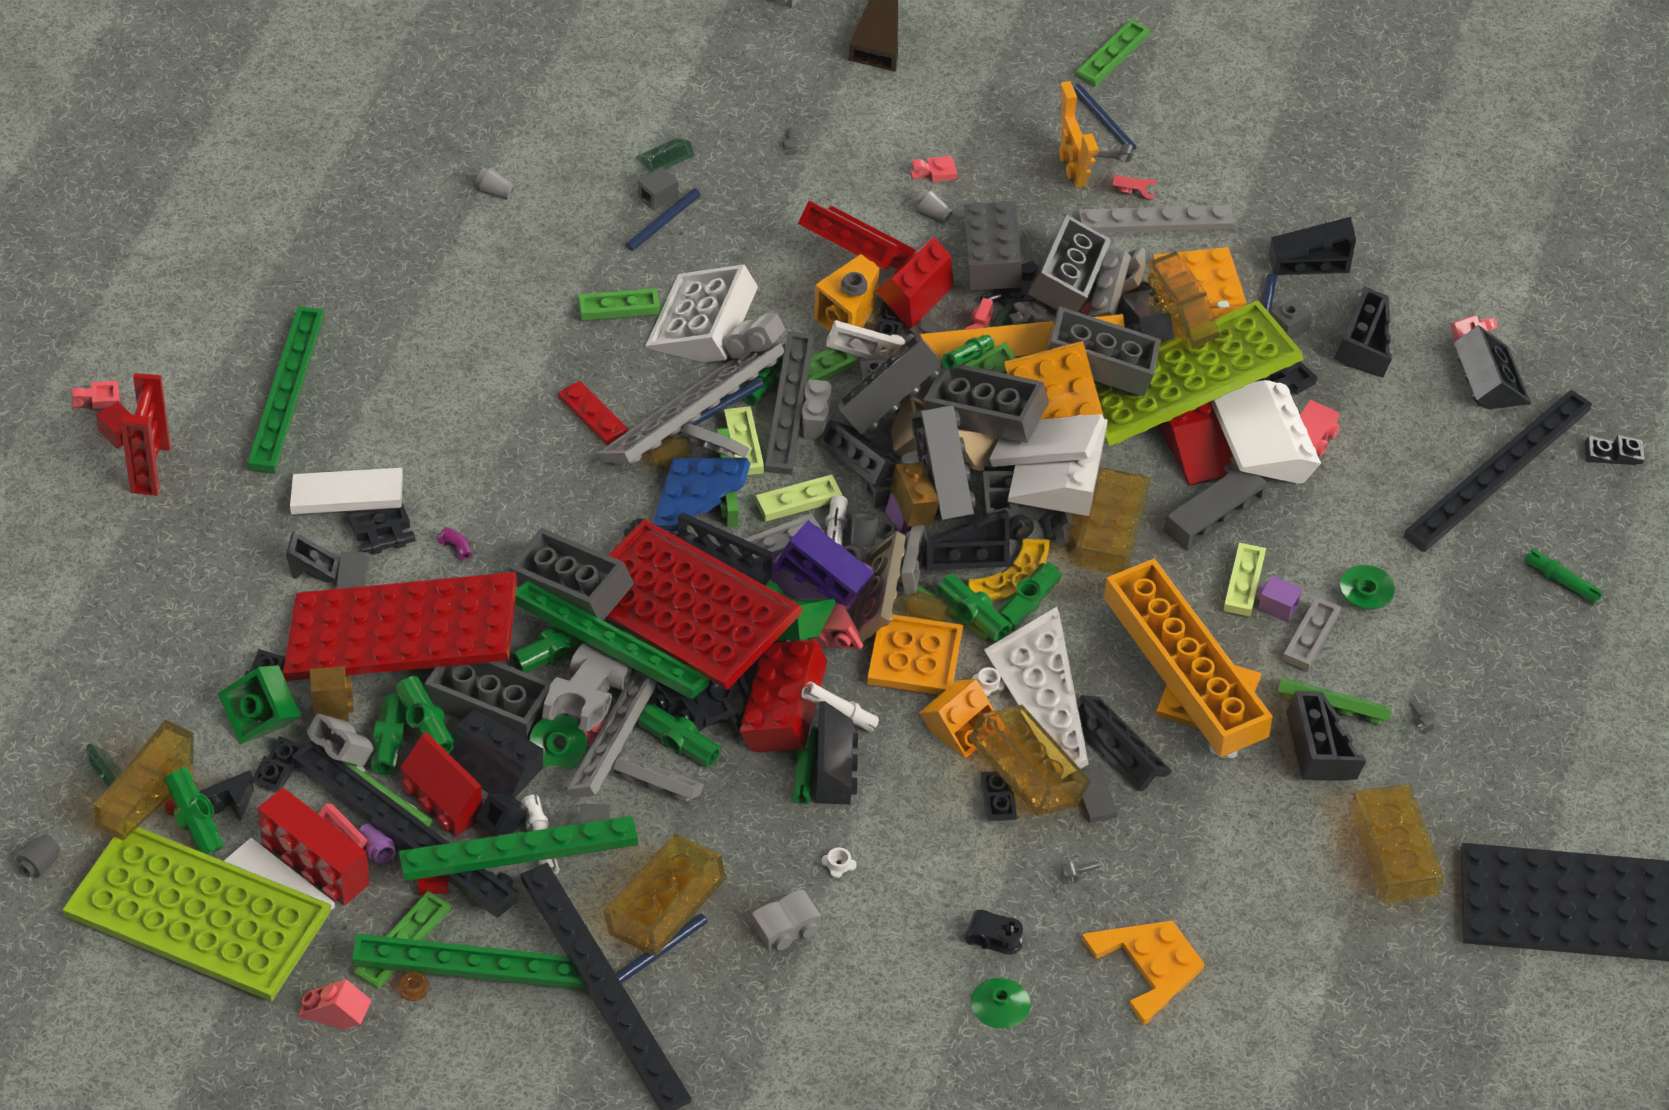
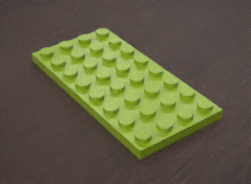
(1186, 378)
(198, 911)

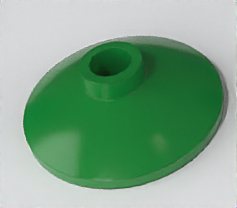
(1367, 578)
(561, 726)
(998, 1012)

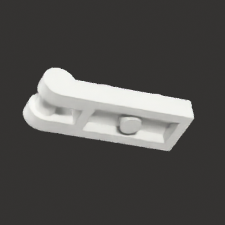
(862, 341)

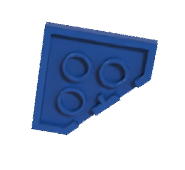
(697, 486)

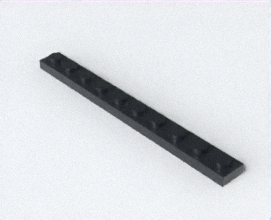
(1497, 470)
(398, 823)
(605, 988)

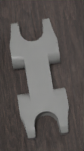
(587, 690)

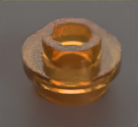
(410, 979)

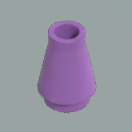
(379, 846)

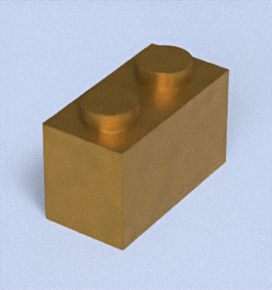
(914, 494)
(331, 692)

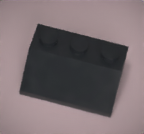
(1490, 370)
(495, 754)
(835, 756)

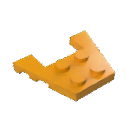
(1075, 147)
(1160, 956)

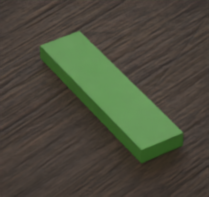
(1112, 53)
(415, 926)

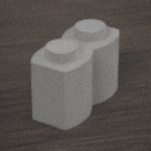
(754, 335)
(815, 409)
(340, 740)
(786, 920)

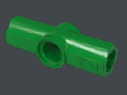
(1030, 594)
(974, 608)
(549, 647)
(422, 712)
(388, 735)
(679, 735)
(193, 811)

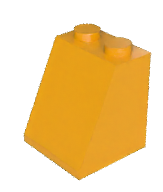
(834, 304)

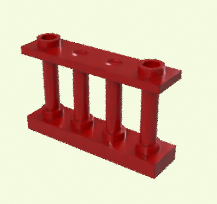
(855, 235)
(145, 434)

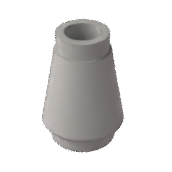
(493, 183)
(931, 205)

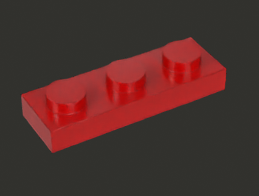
(592, 412)

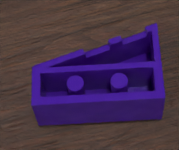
(823, 563)

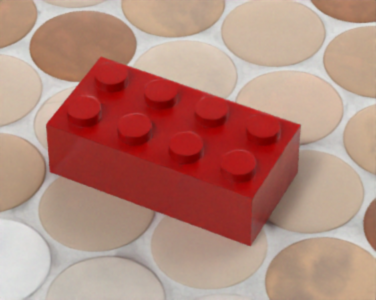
(776, 711)
(313, 847)

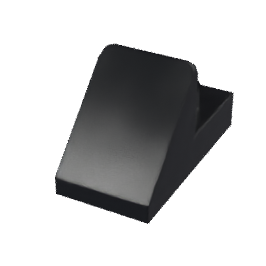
(308, 556)
(232, 792)

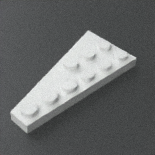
(1040, 678)

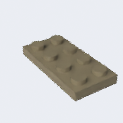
(877, 598)

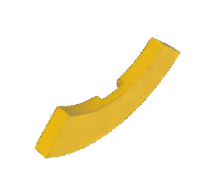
(1004, 584)

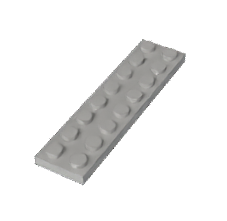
(688, 406)

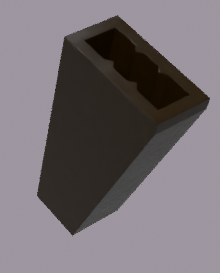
(877, 36)

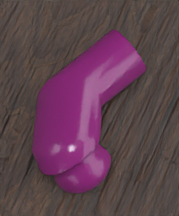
(460, 542)

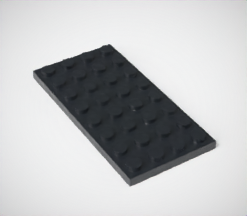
(1565, 901)

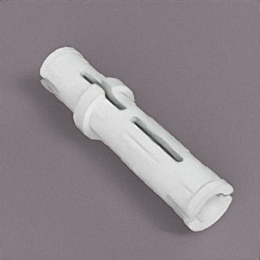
(838, 511)
(851, 709)
(536, 821)

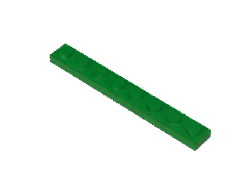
(286, 390)
(610, 640)
(518, 848)
(465, 961)

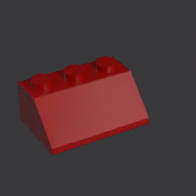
(918, 283)
(441, 786)

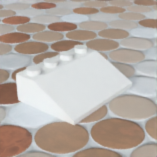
(703, 313)
(1266, 432)
(1059, 484)

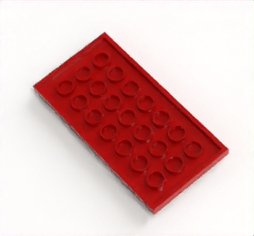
(697, 605)
(402, 625)

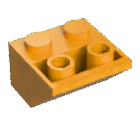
(955, 714)

